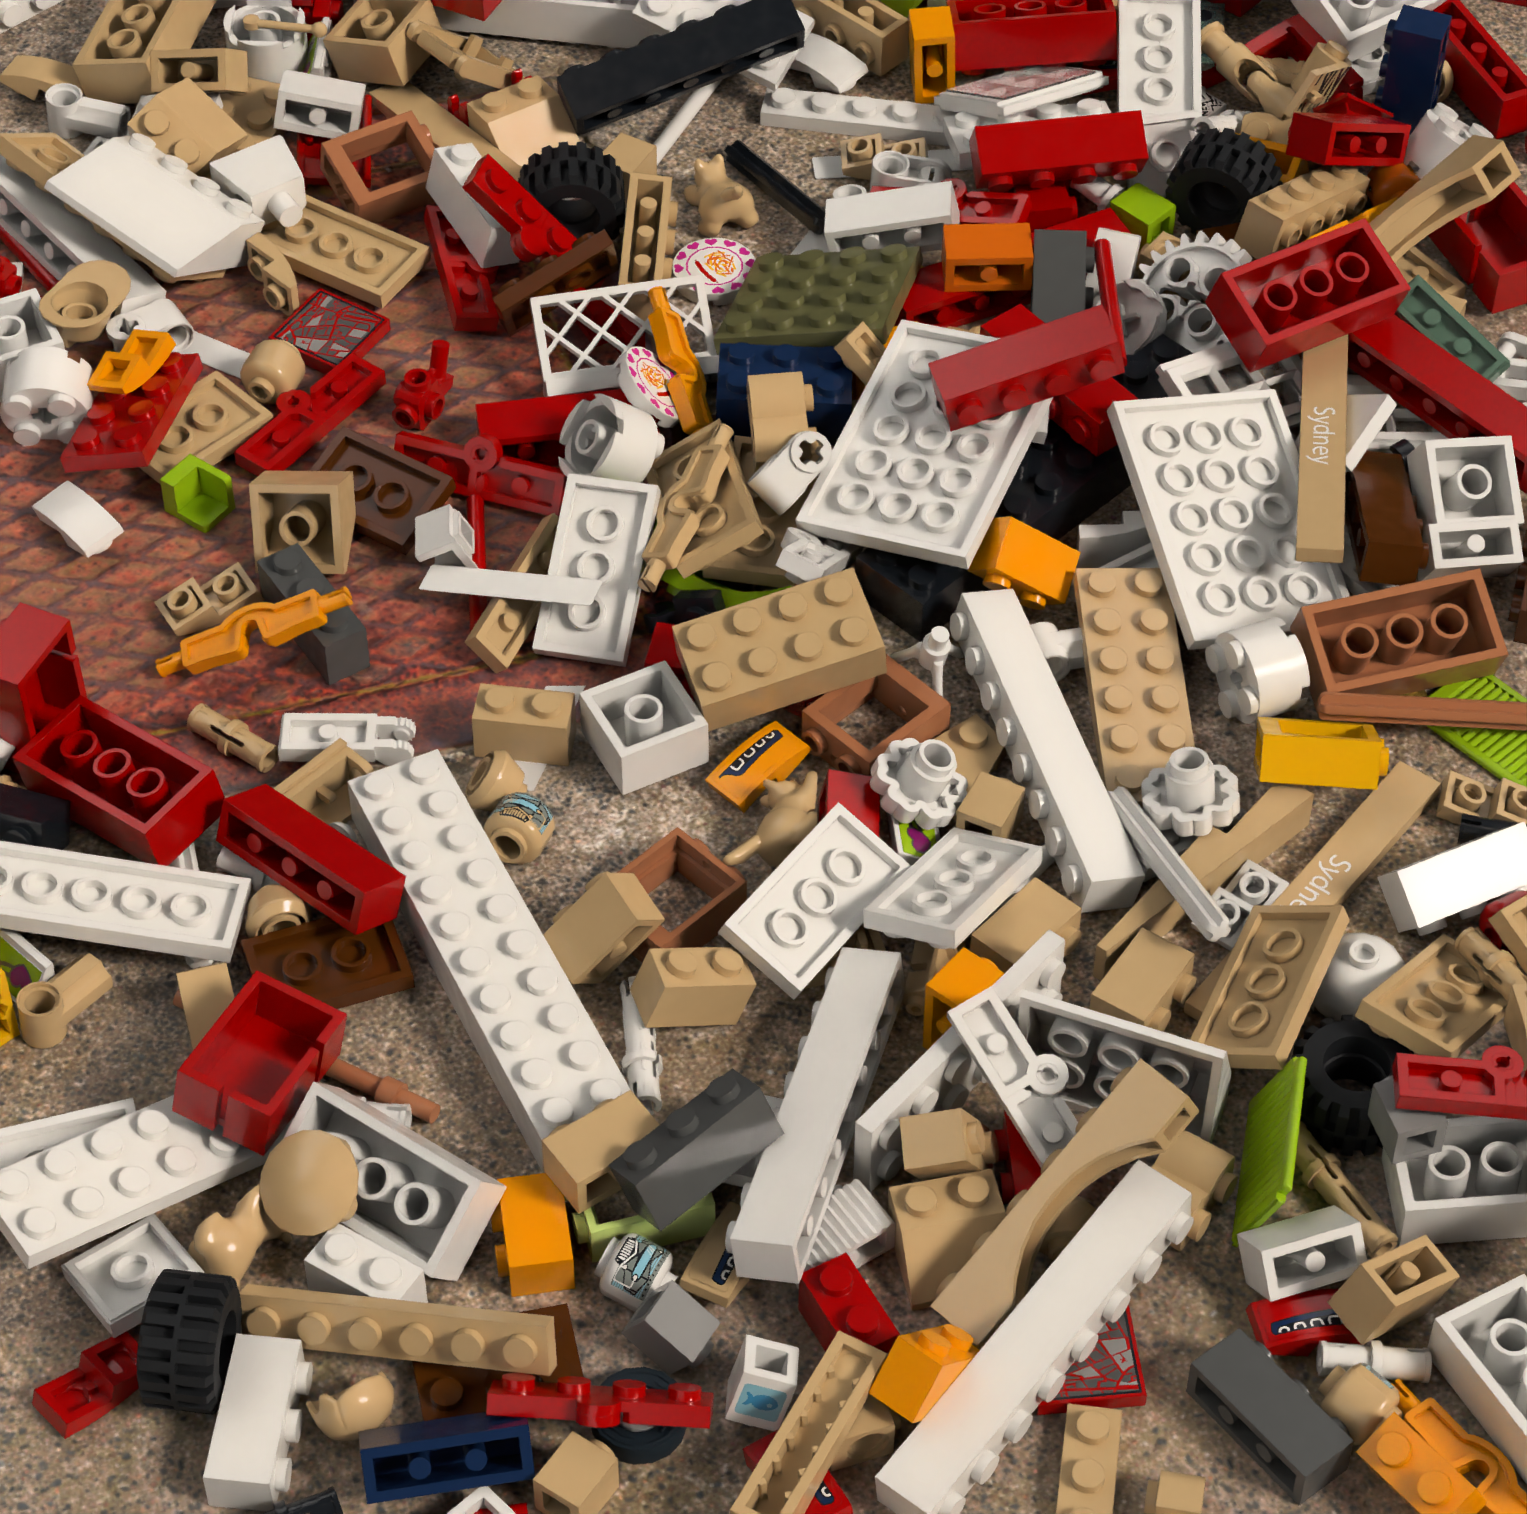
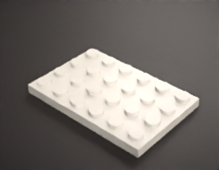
(902, 474)
(1221, 508)

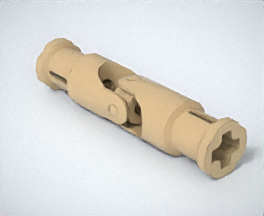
(1236, 61)

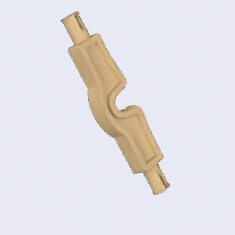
(674, 519)

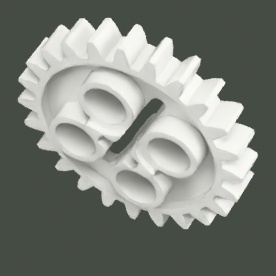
(1206, 262)

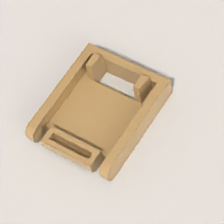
(463, 54)

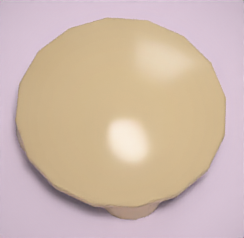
(310, 1183)

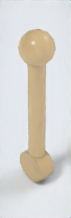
(252, 22)

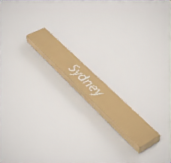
(1322, 453)
(1348, 853)

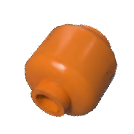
(1389, 182)

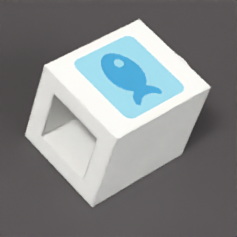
(762, 1383)

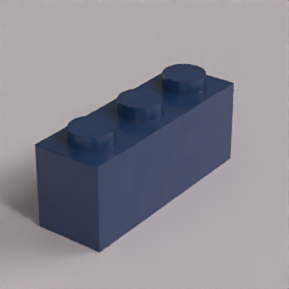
(1413, 63)
(444, 1456)

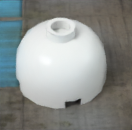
(1355, 971)

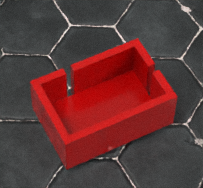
(1490, 249)
(35, 673)
(259, 1062)

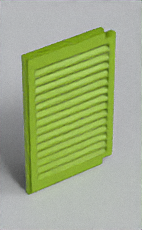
(1496, 750)
(1270, 1147)

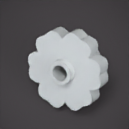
(919, 782)
(1190, 794)

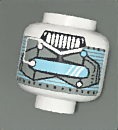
(633, 1269)

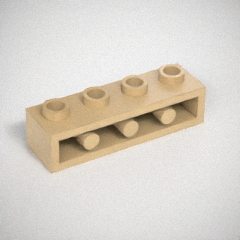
(863, 28)
(1301, 209)
(647, 236)

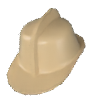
(85, 299)

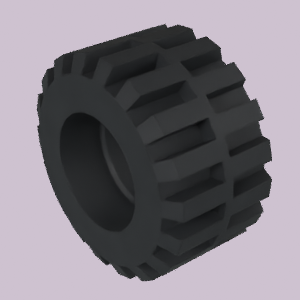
(581, 174)
(1219, 177)
(1337, 1052)
(187, 1340)

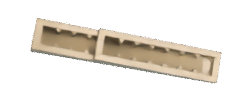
(443, 126)
(1214, 862)
(812, 1430)

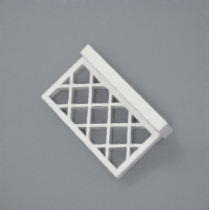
(605, 377)

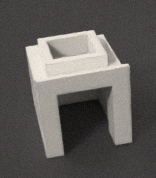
(446, 537)

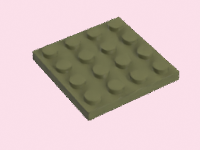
(820, 296)

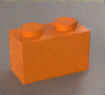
(987, 257)

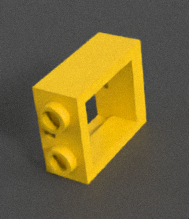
(1319, 753)

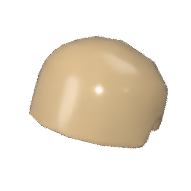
(354, 1409)

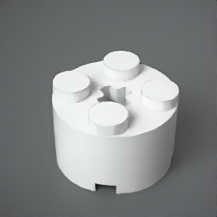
(268, 49)
(1438, 137)
(45, 395)
(610, 440)
(1258, 671)

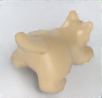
(719, 198)
(784, 826)
(230, 1243)

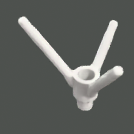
(932, 654)

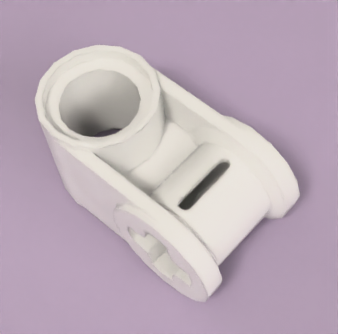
(905, 170)
(158, 316)
(784, 476)

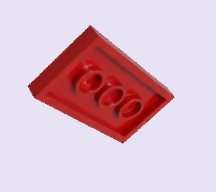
(130, 427)

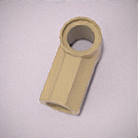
(51, 1005)

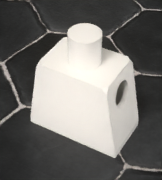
(264, 179)

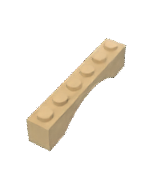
(1456, 185)
(1133, 1122)

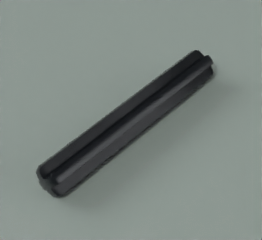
(776, 186)

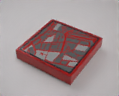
(330, 329)
(1108, 1376)

